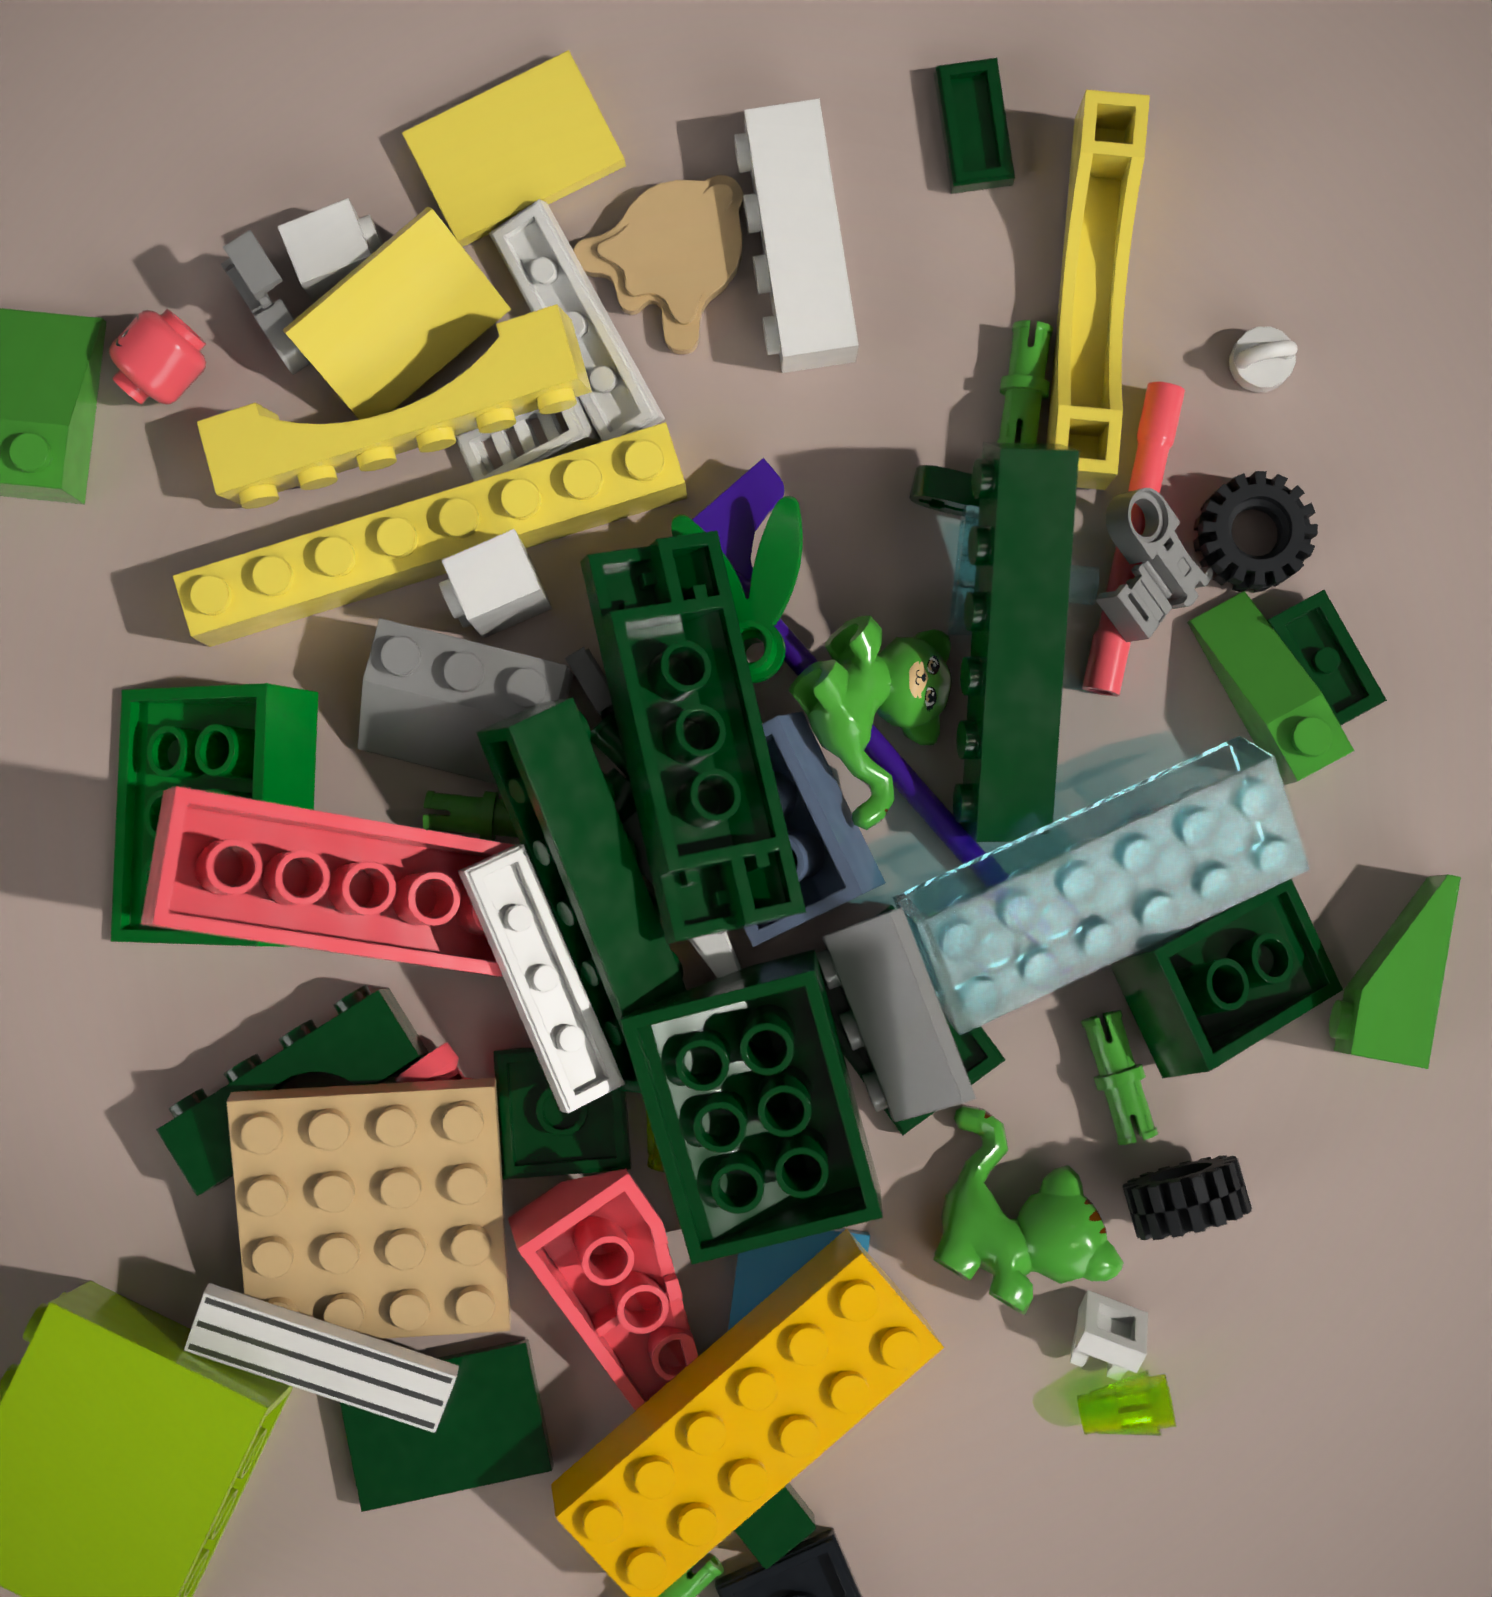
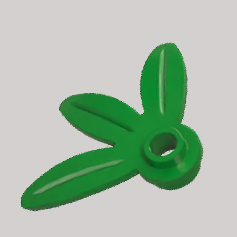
(771, 582)

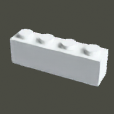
(799, 236)

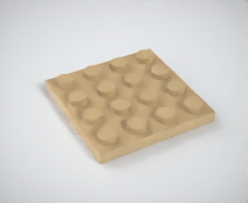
(374, 1205)

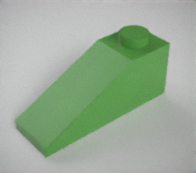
(1270, 689)
(1397, 991)

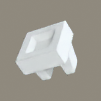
(1111, 1334)

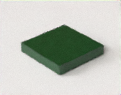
(549, 1142)

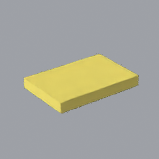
(514, 146)
(397, 317)

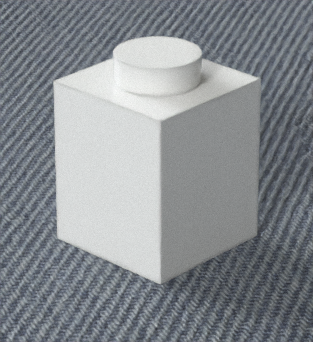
(328, 245)

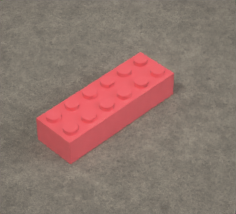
(316, 881)

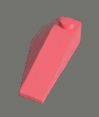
(612, 1276)

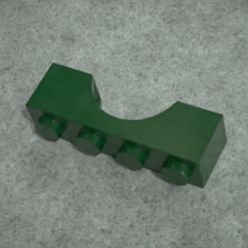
(361, 1044)

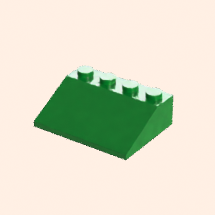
(207, 739)

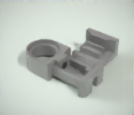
(254, 277)
(1166, 572)

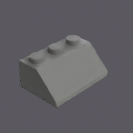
(435, 691)
(894, 1017)

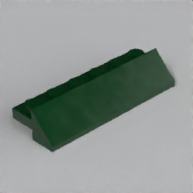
(692, 736)

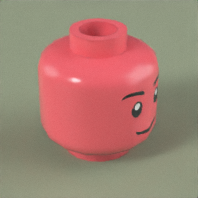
(157, 357)

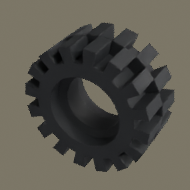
(1281, 505)
(1187, 1197)

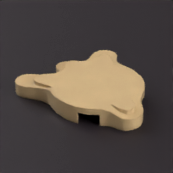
(673, 252)

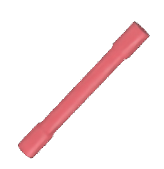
(1154, 438)

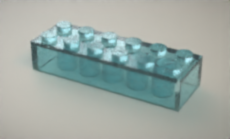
(1104, 882)

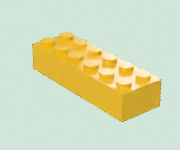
(743, 1419)

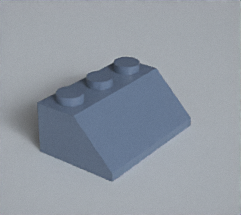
(825, 843)

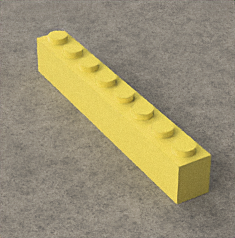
(411, 539)

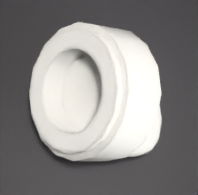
(1262, 359)

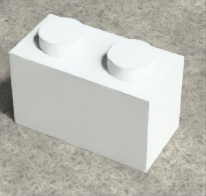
(493, 585)

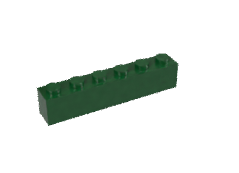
(1016, 638)
(584, 864)

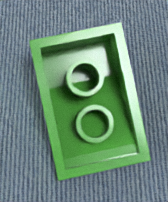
(48, 403)

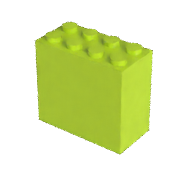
(121, 1451)

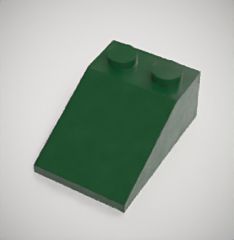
(1227, 981)

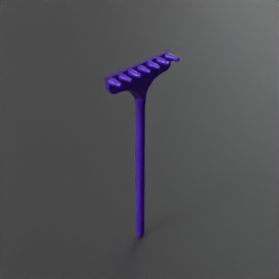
(736, 518)

